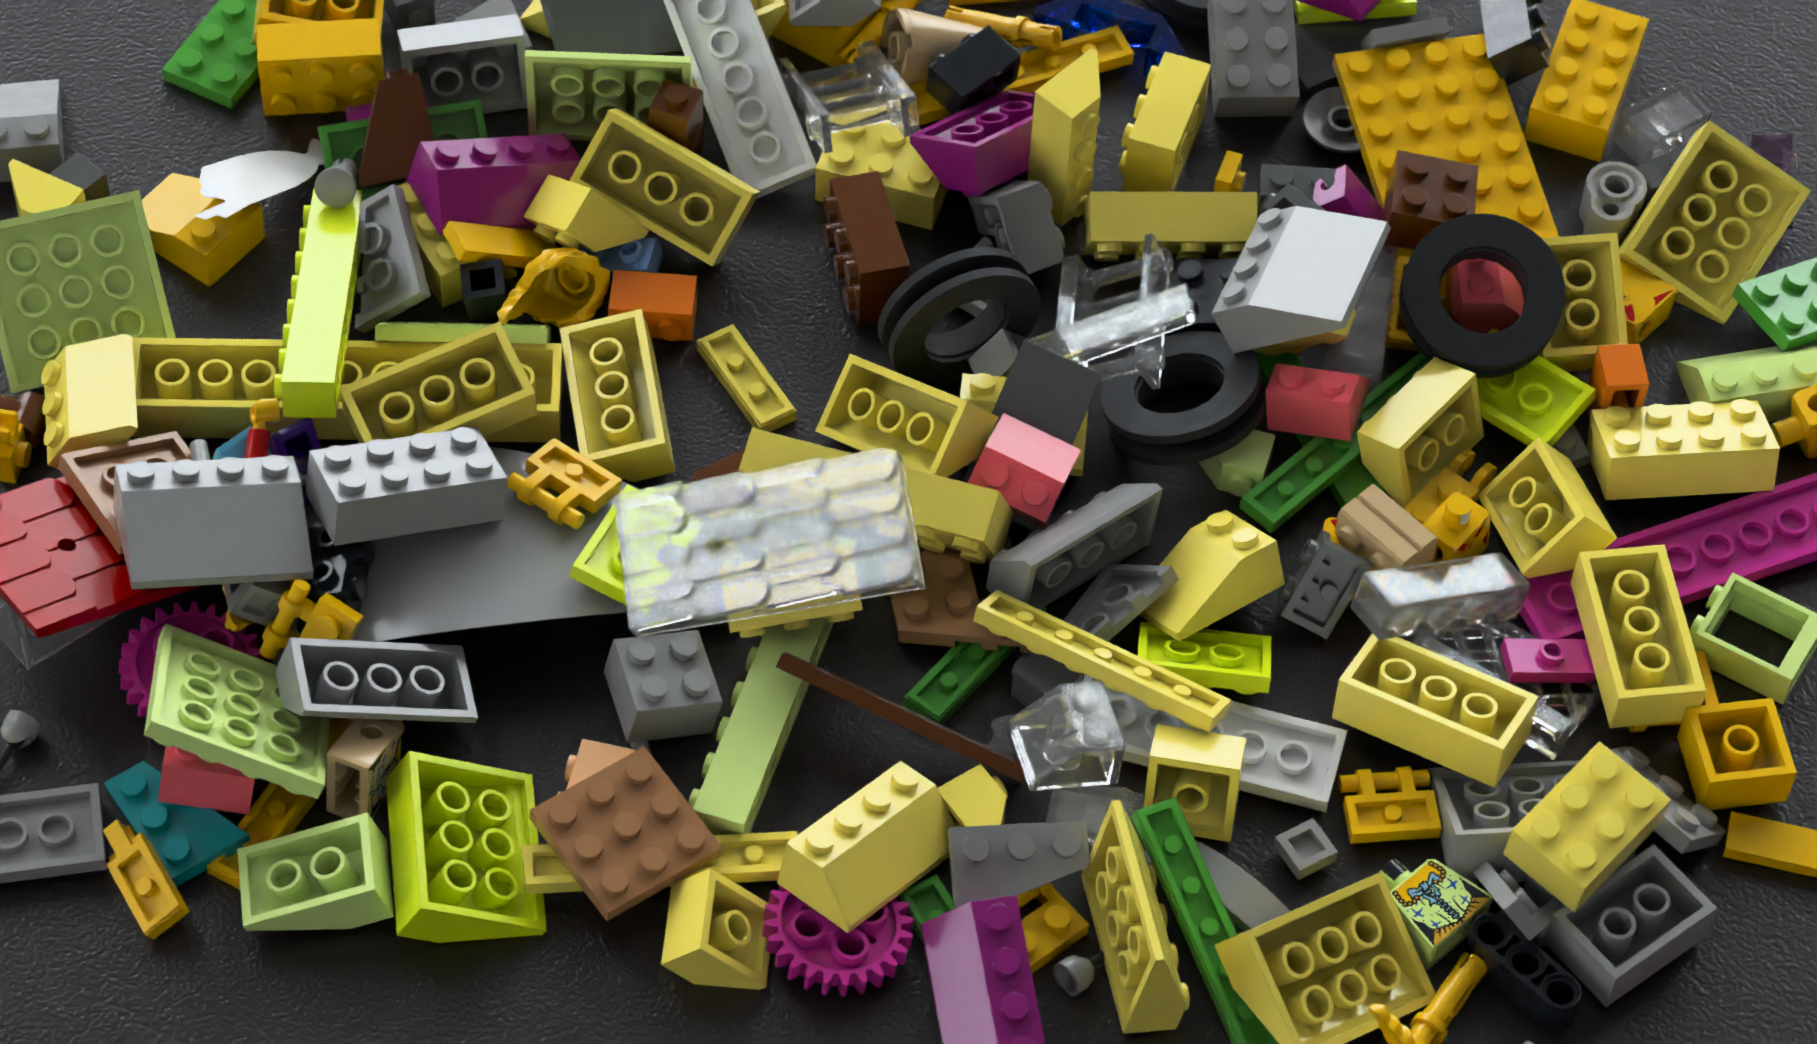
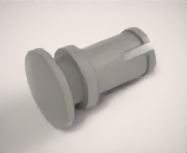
(337, 184)

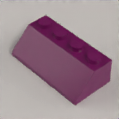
(980, 144)
(487, 177)
(982, 974)

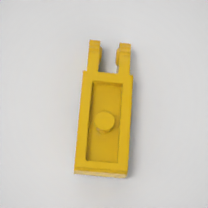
(1450, 481)

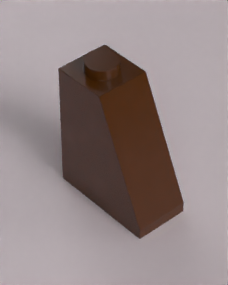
(679, 114)
(394, 130)

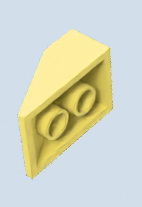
(1219, 570)

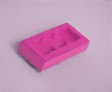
(1547, 660)

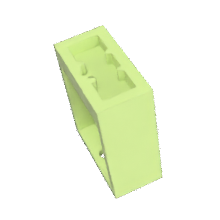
(1769, 611)

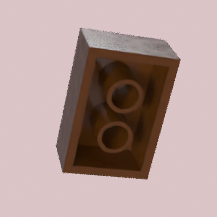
(864, 243)

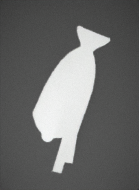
(256, 177)

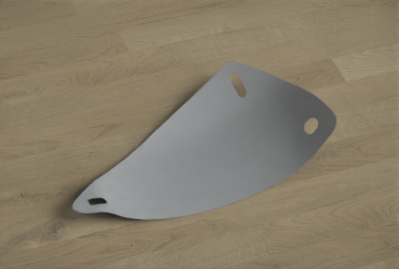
(479, 572)

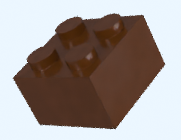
(1424, 194)

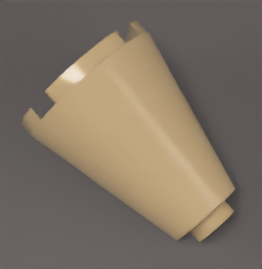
(918, 38)

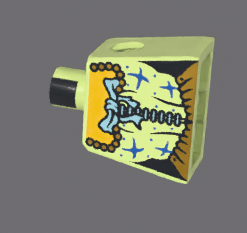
(1435, 906)

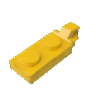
(143, 880)

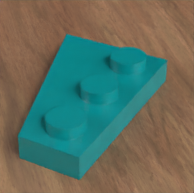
(181, 834)

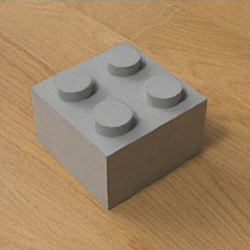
(662, 686)

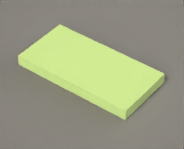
(451, 331)

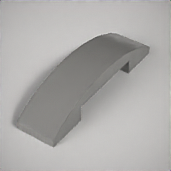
(1242, 895)

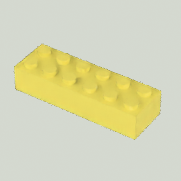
(942, 508)

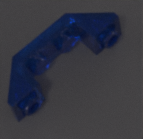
(1138, 25)

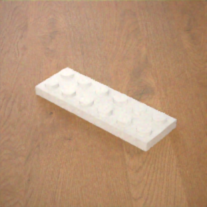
(743, 92)
(1282, 755)

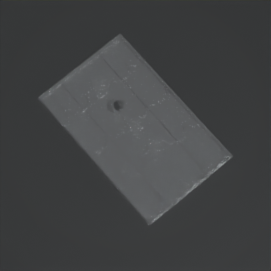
(767, 541)

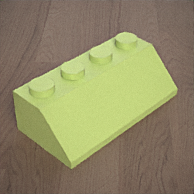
(1752, 375)

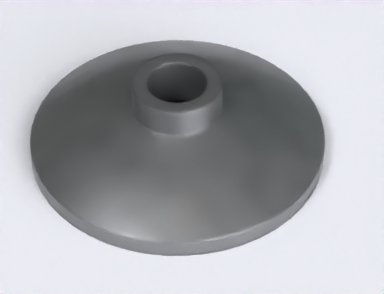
(1323, 116)

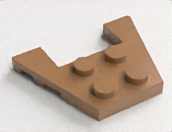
(946, 606)

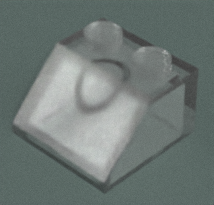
(1069, 738)

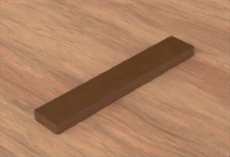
(901, 716)

